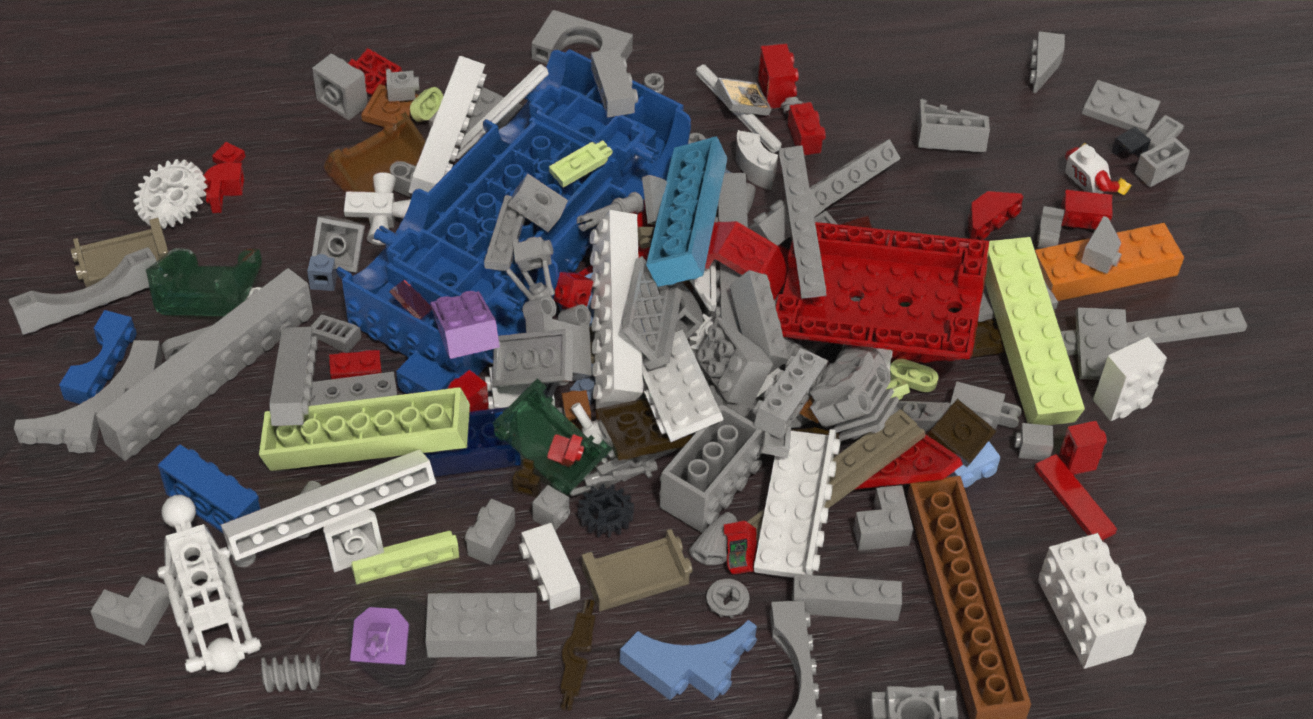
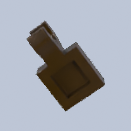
(526, 481)

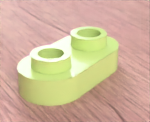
(426, 104)
(914, 375)

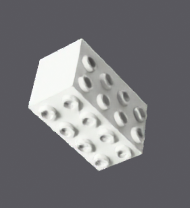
(1091, 600)

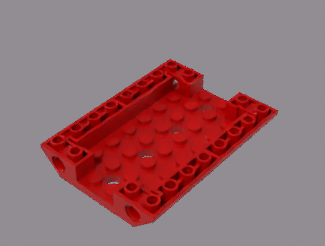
(886, 271)

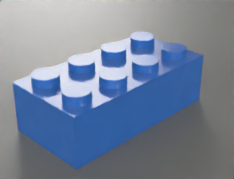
(214, 494)

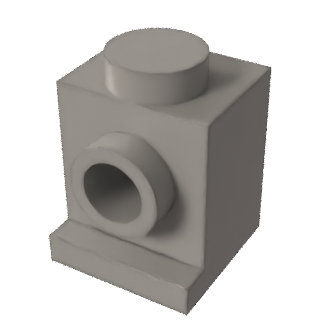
(401, 85)
(532, 252)

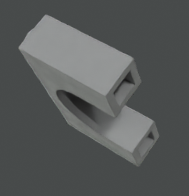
(565, 29)

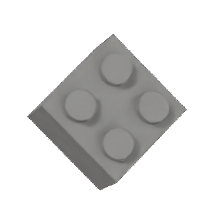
(340, 86)

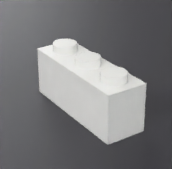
(549, 566)

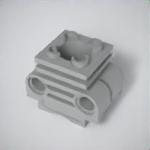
(854, 396)
(914, 703)

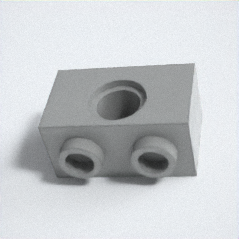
(1162, 162)
(538, 202)

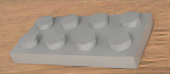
(533, 356)

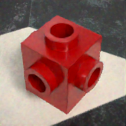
(572, 290)

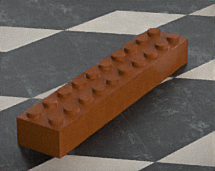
(967, 601)

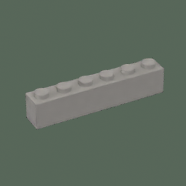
(293, 376)

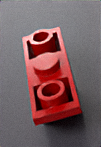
(992, 212)

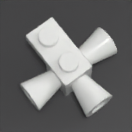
(376, 205)

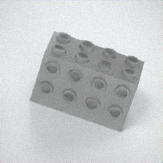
(711, 469)

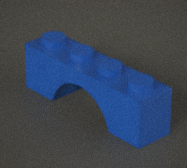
(86, 380)

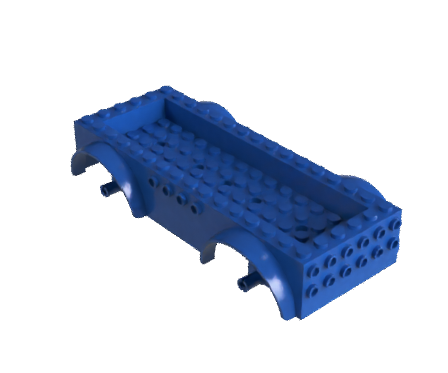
(452, 225)

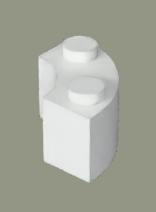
(755, 160)

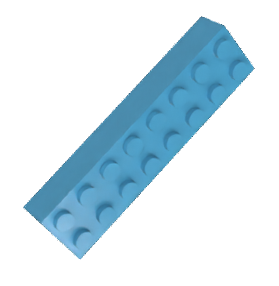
(687, 212)

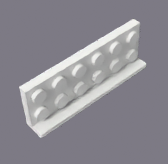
(680, 392)
(797, 506)

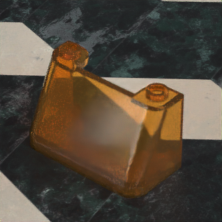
(356, 166)

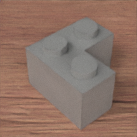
(887, 524)
(132, 616)

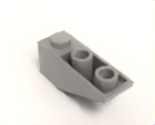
(1047, 57)
(923, 413)

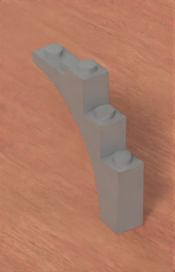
(79, 425)

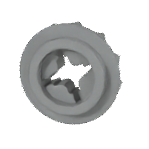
(720, 590)

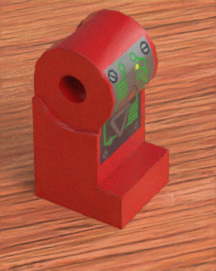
(741, 547)

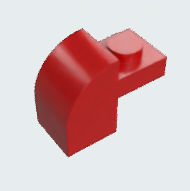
(222, 181)

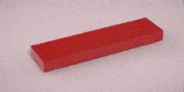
(1075, 497)

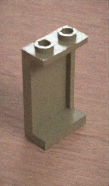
(102, 257)
(637, 572)

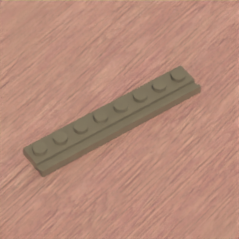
(866, 458)

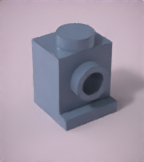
(322, 266)

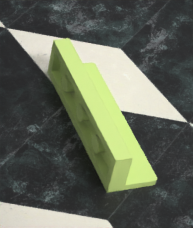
(407, 557)

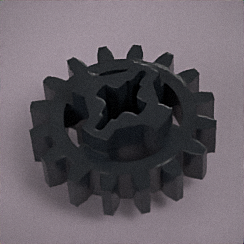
(606, 510)

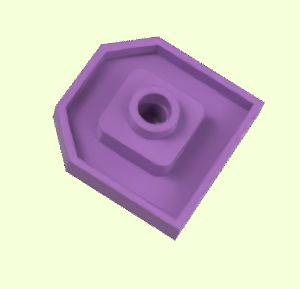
(380, 637)

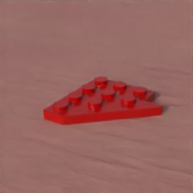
(920, 463)

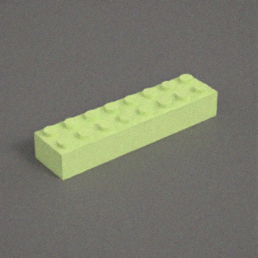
(1031, 334)
(369, 430)

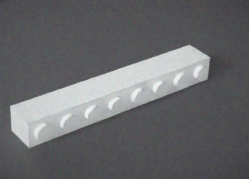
(448, 124)
(327, 504)

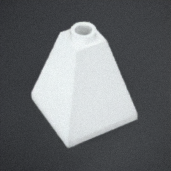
(353, 539)

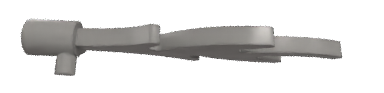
(617, 476)

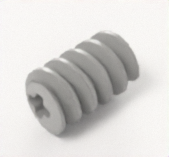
(290, 673)

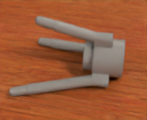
(536, 290)

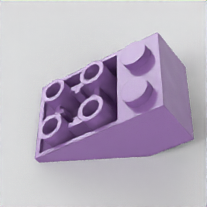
(465, 324)

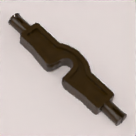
(575, 666)

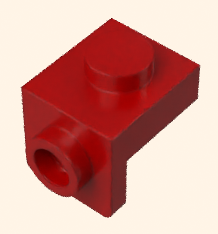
(565, 450)

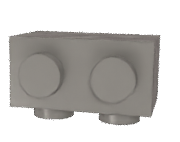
(490, 531)

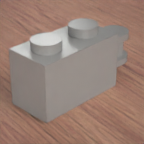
(987, 405)

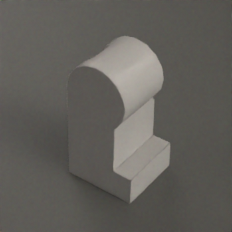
(1049, 227)

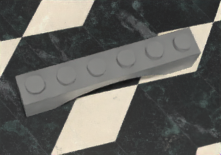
(39, 309)
(789, 631)

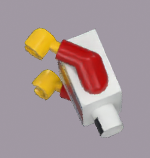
(1092, 171)

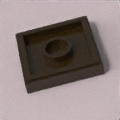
(962, 432)

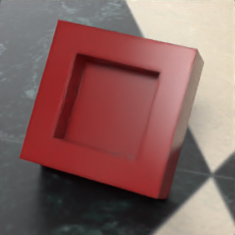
(228, 154)

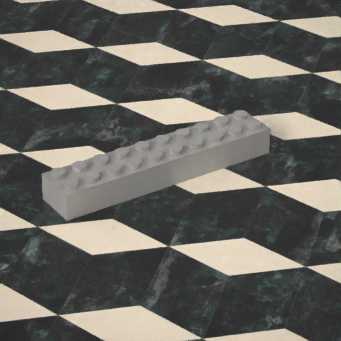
(204, 365)

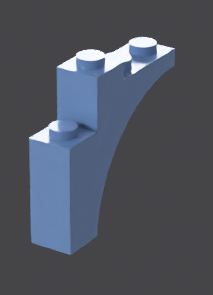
(673, 667)

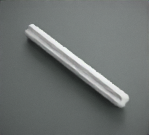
(503, 108)
(748, 119)

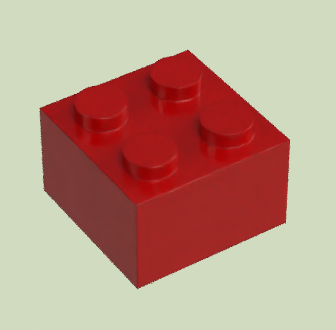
(777, 74)

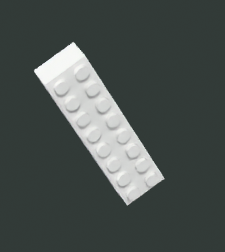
(616, 355)

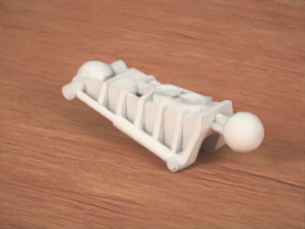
(222, 653)

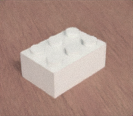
(1129, 379)

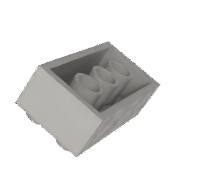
(481, 625)

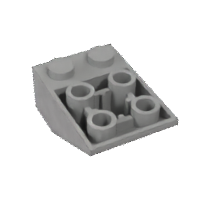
(733, 363)

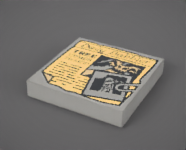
(743, 96)

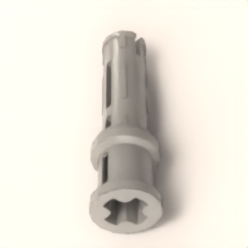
(630, 204)

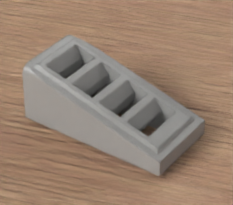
(345, 343)

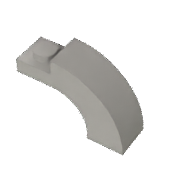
(689, 313)

